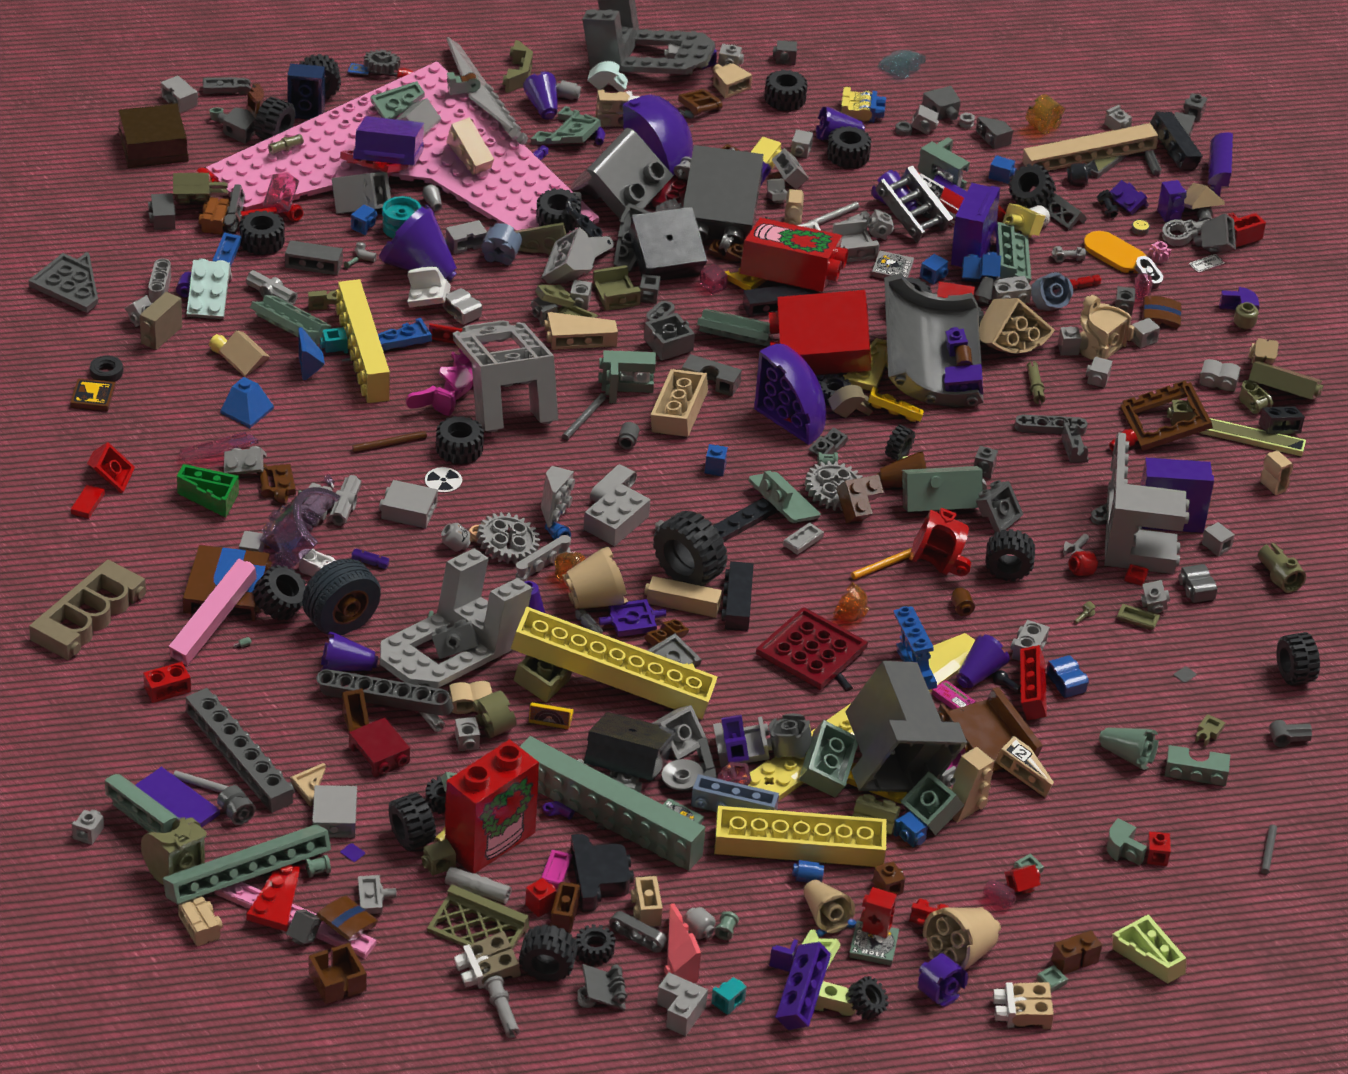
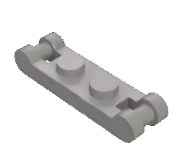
(542, 557)

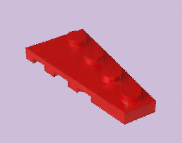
(381, 166)
(276, 899)

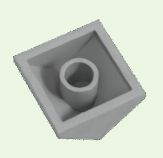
(422, 112)

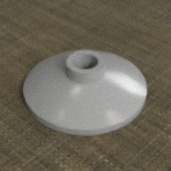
(681, 774)

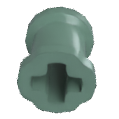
(827, 457)
(318, 866)
(727, 923)

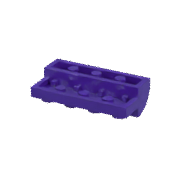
(1220, 161)

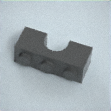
(725, 376)

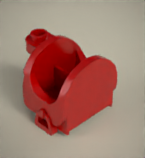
(942, 542)

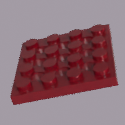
(805, 669)

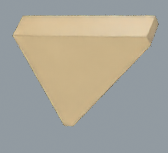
(306, 781)

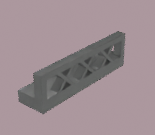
(1069, 209)

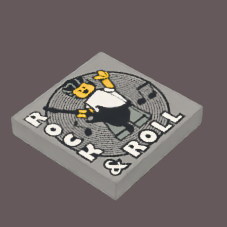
(891, 264)

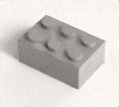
(616, 514)

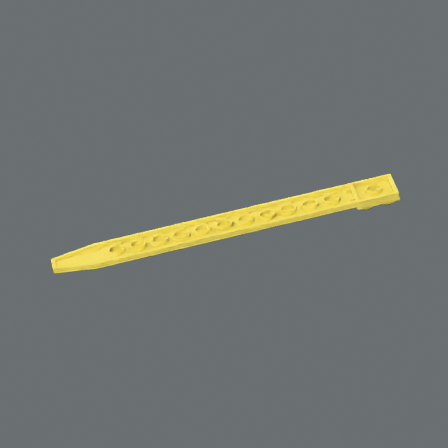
(785, 771)

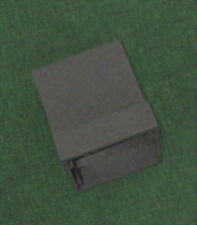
(900, 730)

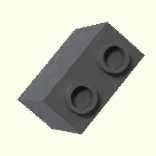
(724, 191)

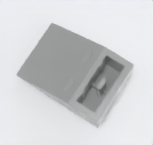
(360, 190)
(556, 493)

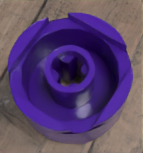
(942, 979)

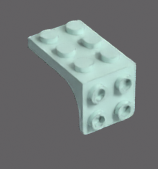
(208, 289)

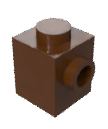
(889, 878)

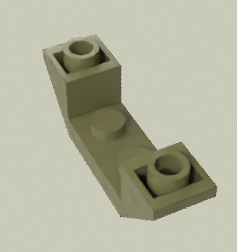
(516, 78)

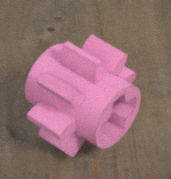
(1159, 252)

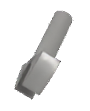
(1076, 546)

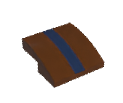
(1162, 311)
(347, 918)

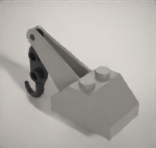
(575, 251)

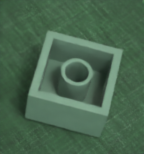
(932, 802)

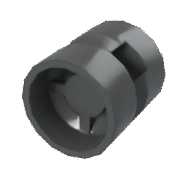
(236, 805)

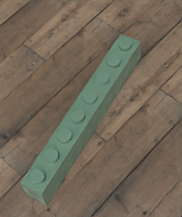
(246, 864)

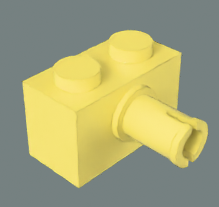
(1024, 220)

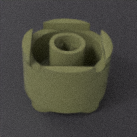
(494, 714)

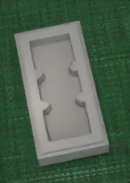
(803, 538)

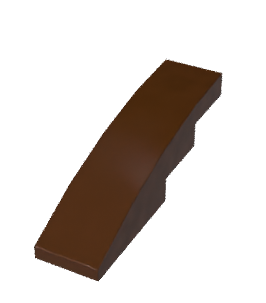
(255, 99)

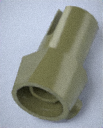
(1284, 571)

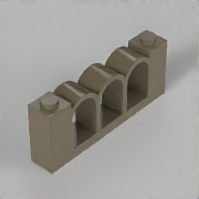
(68, 642)

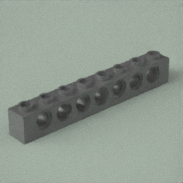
(239, 750)

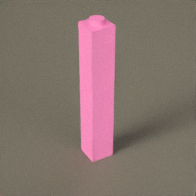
(213, 611)

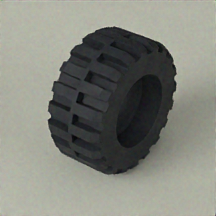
(690, 548)

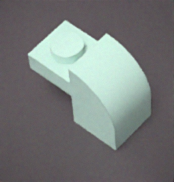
(606, 73)

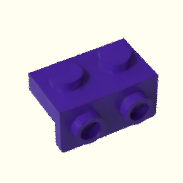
(1128, 198)

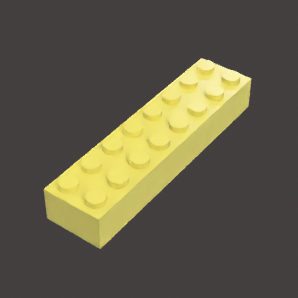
(363, 341)
(800, 836)

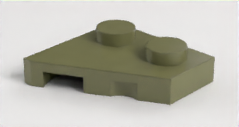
(555, 294)

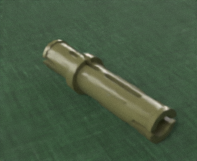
(1036, 386)

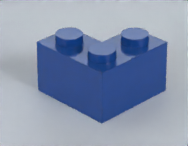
(976, 268)

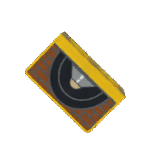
(550, 715)

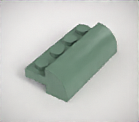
(1013, 252)
(289, 317)
(735, 327)
(138, 805)

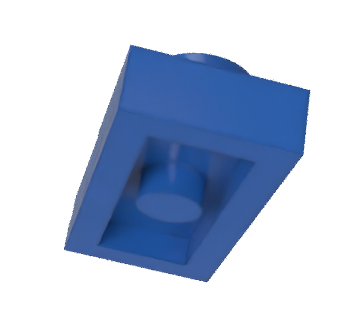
(227, 248)

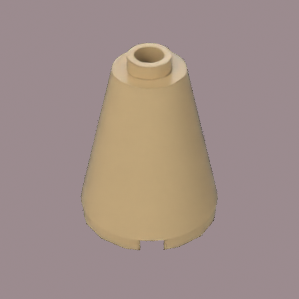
(828, 906)

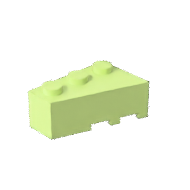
(1150, 948)

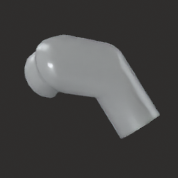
(363, 254)

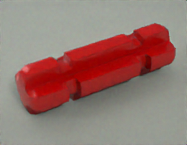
(1086, 281)

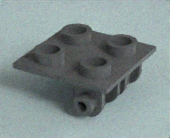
(605, 986)

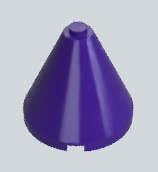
(420, 245)

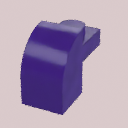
(1232, 299)
(735, 738)

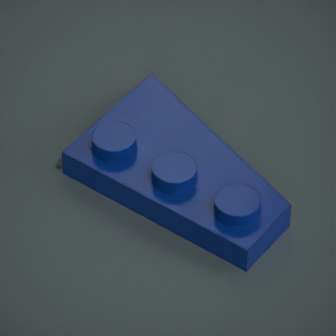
(407, 335)

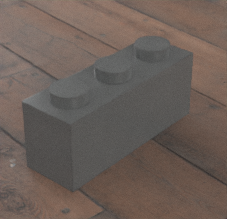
(313, 257)

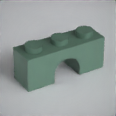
(1182, 766)

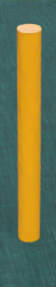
(881, 564)

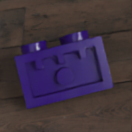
(964, 378)

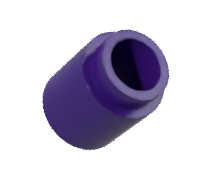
(184, 284)

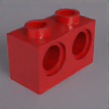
(167, 682)

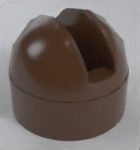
(281, 495)

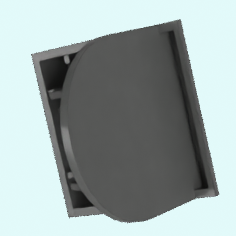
(624, 174)

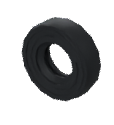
(106, 361)

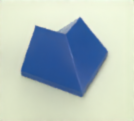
(310, 355)

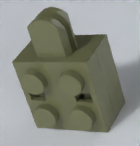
(196, 188)

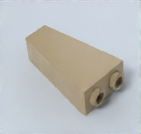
(575, 331)

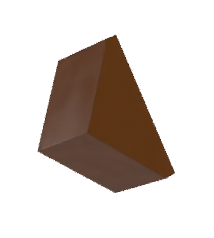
(354, 709)

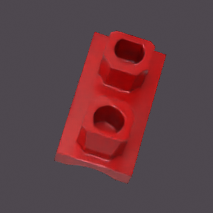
(921, 911)

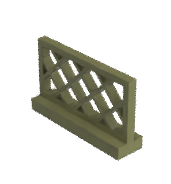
(482, 907)

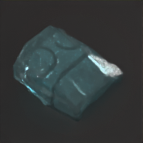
(902, 62)

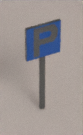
(361, 70)

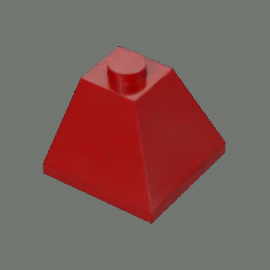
(111, 466)

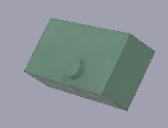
(941, 488)

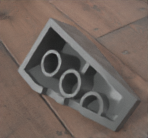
(624, 251)

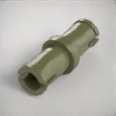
(285, 144)

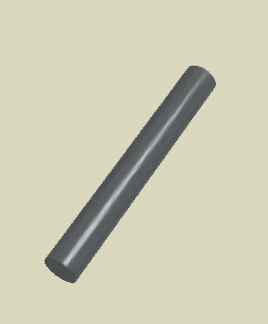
(1269, 849)

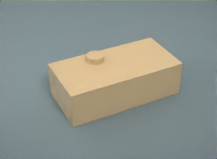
(679, 402)

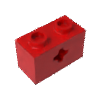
(878, 912)

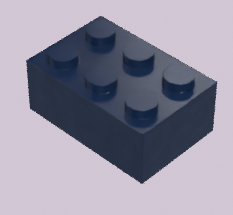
(306, 90)

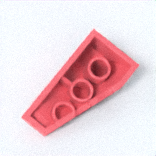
(683, 950)

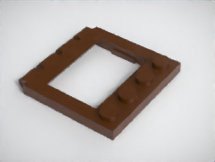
(1166, 434)

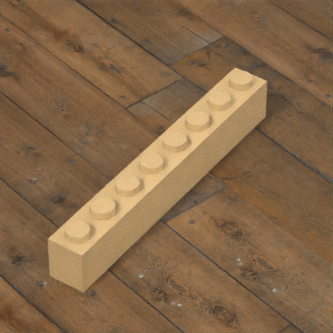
(1092, 147)

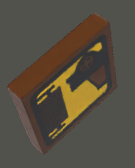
(92, 394)

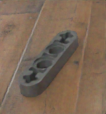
(1029, 424)

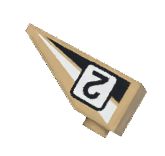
(1024, 765)

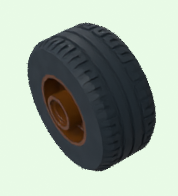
(341, 596)

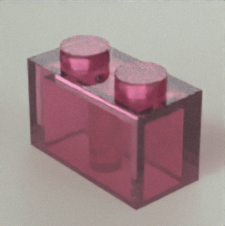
(281, 192)

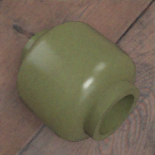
(1246, 315)

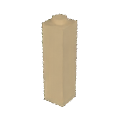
(683, 596)

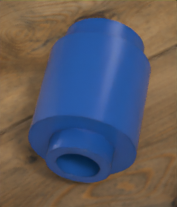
(807, 871)

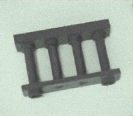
(926, 197)

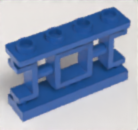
(915, 643)

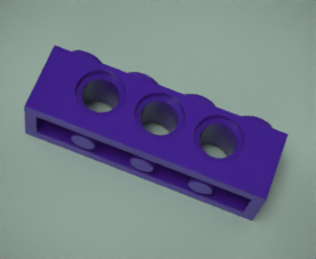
(803, 986)

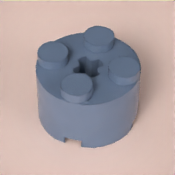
(501, 244)
(1051, 291)

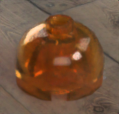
(852, 604)

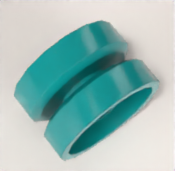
(396, 212)

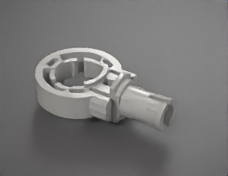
(1188, 228)

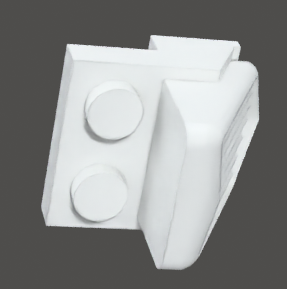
(427, 287)

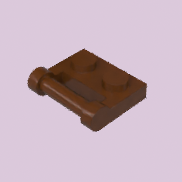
(700, 97)
(282, 478)

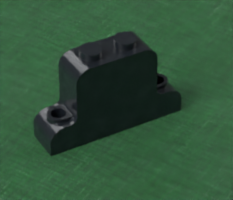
(600, 871)

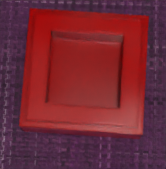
(1136, 574)

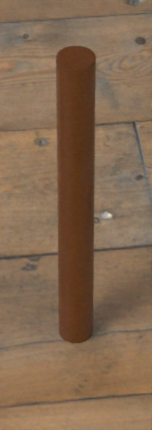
(389, 441)

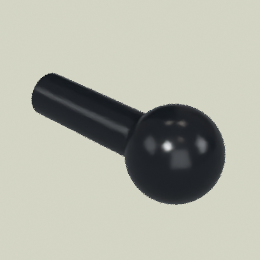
(1002, 678)

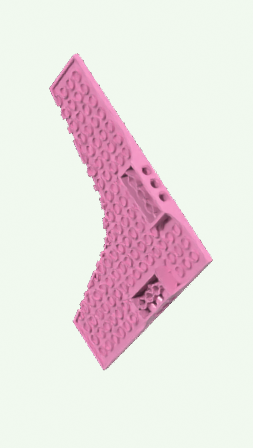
(502, 193)

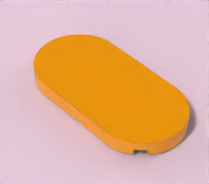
(1112, 250)

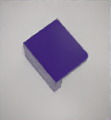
(783, 957)

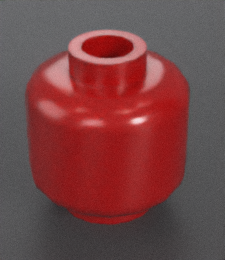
(1083, 563)

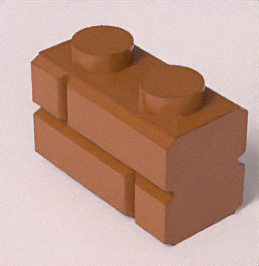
(213, 215)

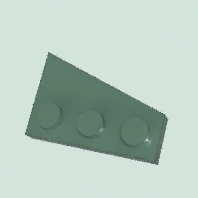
(397, 100)

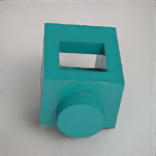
(334, 340)
(729, 995)

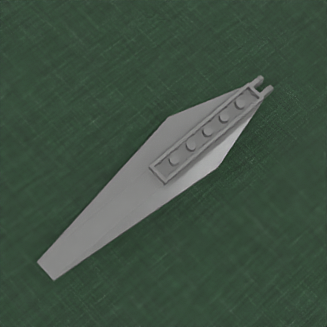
(485, 96)

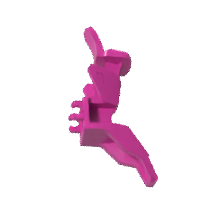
(458, 382)

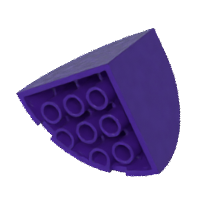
(660, 128)
(790, 390)

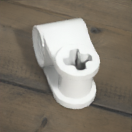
(313, 562)

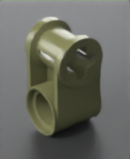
(1254, 396)

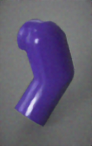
(600, 136)

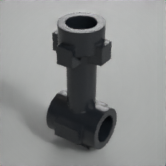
(1104, 198)

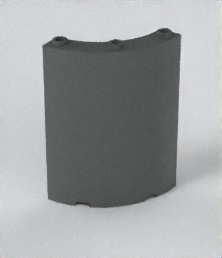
(917, 341)

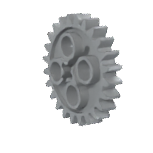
(824, 479)
(494, 537)

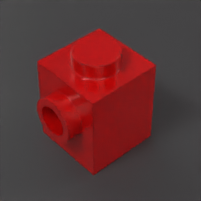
(1158, 848)
(1023, 878)
(540, 897)

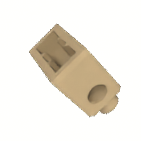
(731, 79)

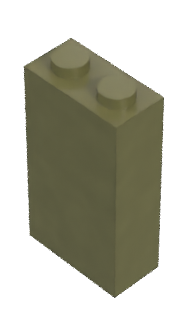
(1286, 380)

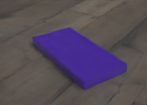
(178, 797)

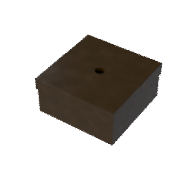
(152, 135)

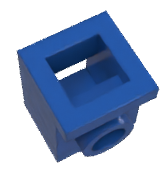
(363, 219)
(910, 829)

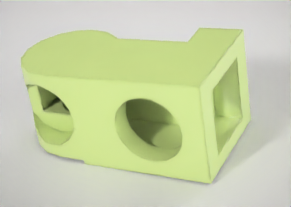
(834, 998)

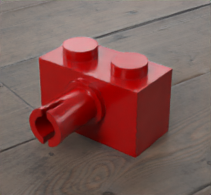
(1248, 228)

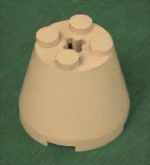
(596, 582)
(961, 934)

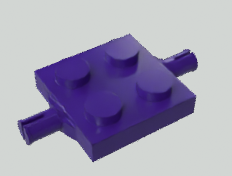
(632, 618)

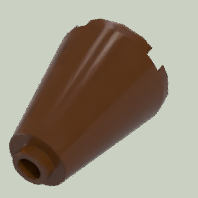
(892, 474)

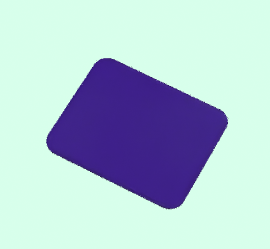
(352, 852)

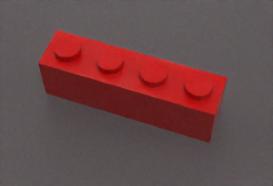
(1033, 682)

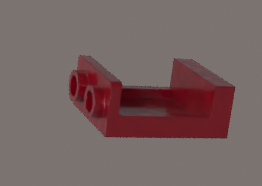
(380, 746)

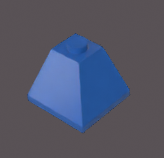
(246, 403)

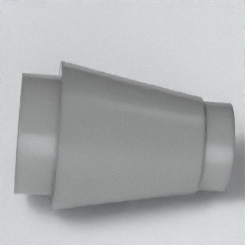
(432, 196)

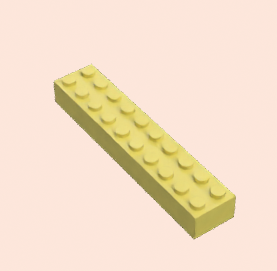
(613, 662)

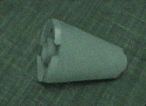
(1131, 744)

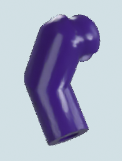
(557, 808)

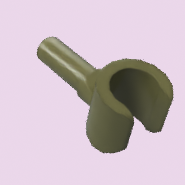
(1088, 609)

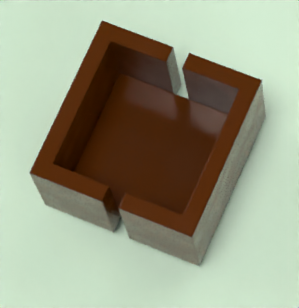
(343, 976)

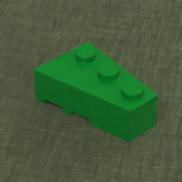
(208, 488)

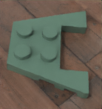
(574, 130)

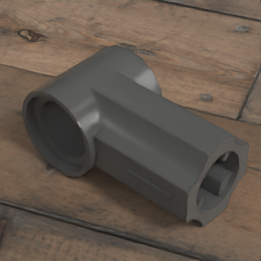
(1284, 734)

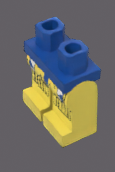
(863, 105)

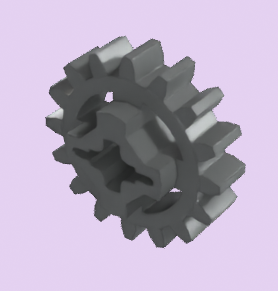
(381, 61)

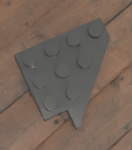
(68, 281)

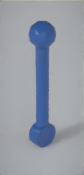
(851, 923)

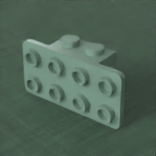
(784, 497)

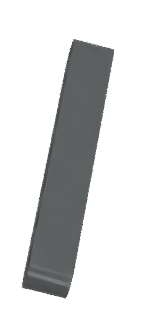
(394, 691)

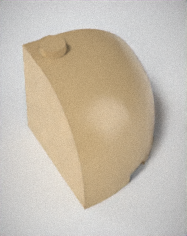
(1013, 327)

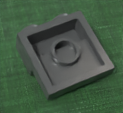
(999, 505)

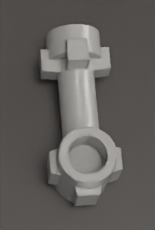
(1060, 255)

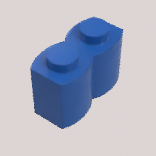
(1067, 676)

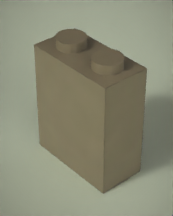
(161, 320)

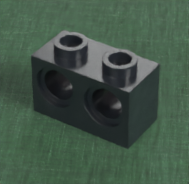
(1281, 420)

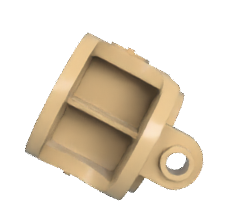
(1104, 329)

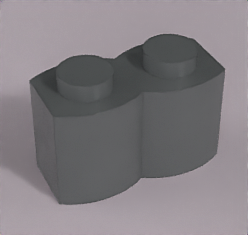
(1198, 583)

